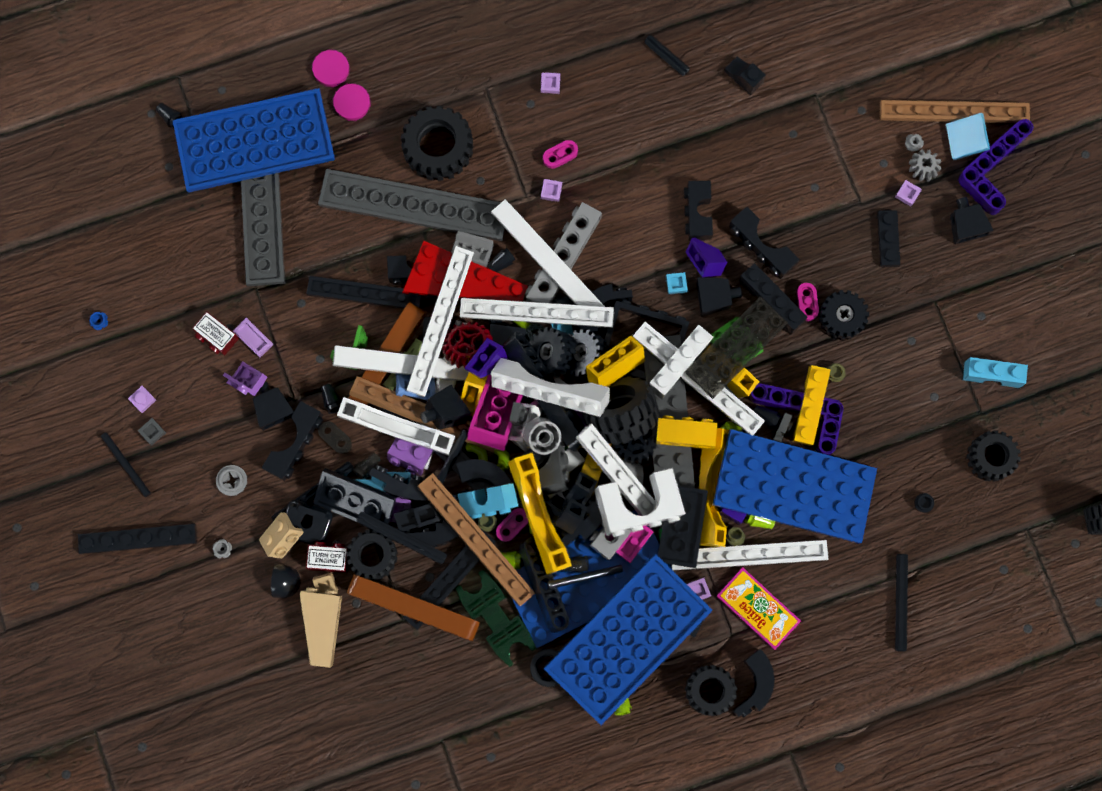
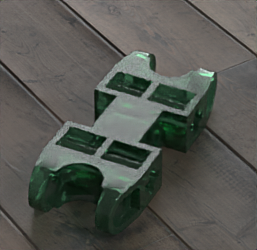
(495, 618)

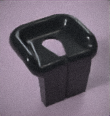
(321, 520)

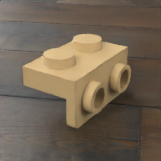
(280, 536)

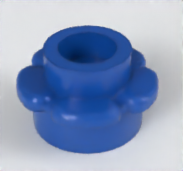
(95, 317)

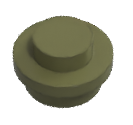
(837, 372)
(487, 523)
(735, 536)

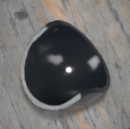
(284, 581)

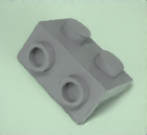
(480, 246)

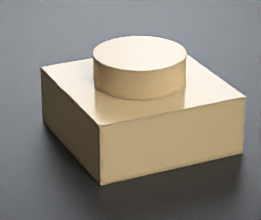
(325, 582)

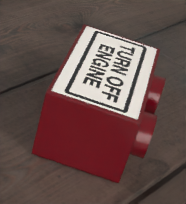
(215, 333)
(327, 558)

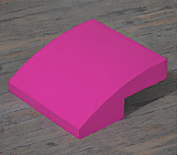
(632, 543)

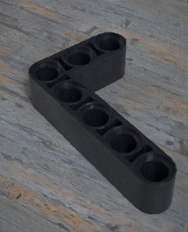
(544, 595)

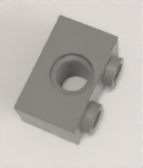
(604, 547)

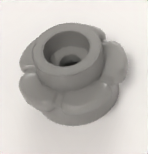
(909, 142)
(217, 549)

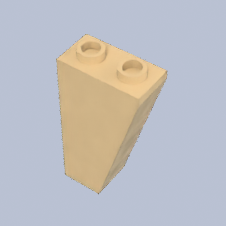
(321, 623)

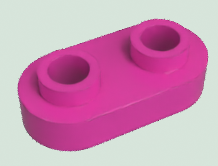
(558, 152)
(808, 302)
(512, 525)

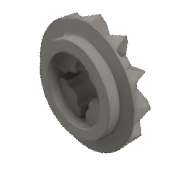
(224, 476)

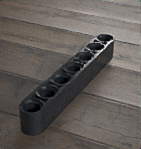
(566, 419)

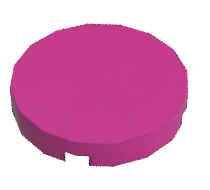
(330, 68)
(351, 102)

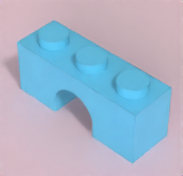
(990, 370)
(499, 499)

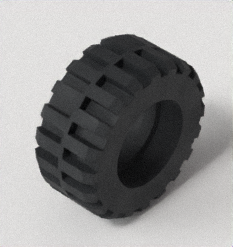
(430, 121)
(629, 413)

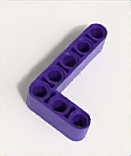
(990, 161)
(785, 404)

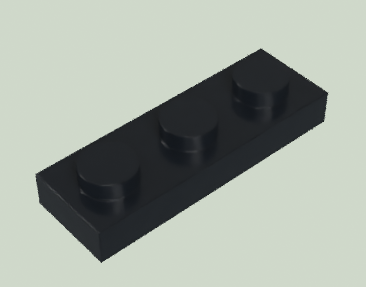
(888, 238)

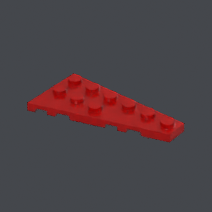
(479, 282)

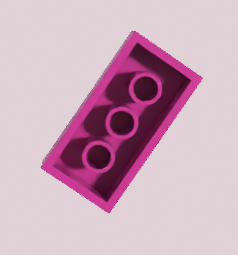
(492, 416)

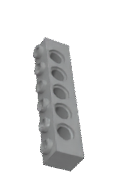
(591, 218)

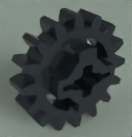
(639, 450)

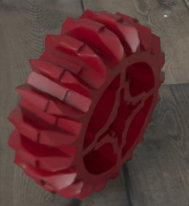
(467, 339)

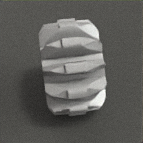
(921, 171)

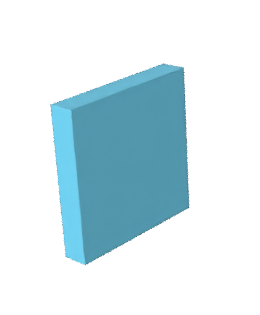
(967, 136)

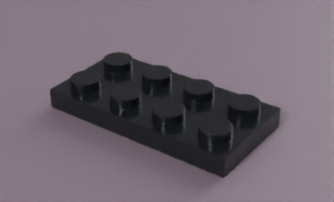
(351, 497)
(682, 538)

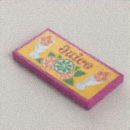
(758, 608)

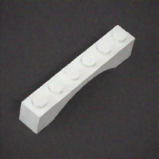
(581, 397)
(395, 426)

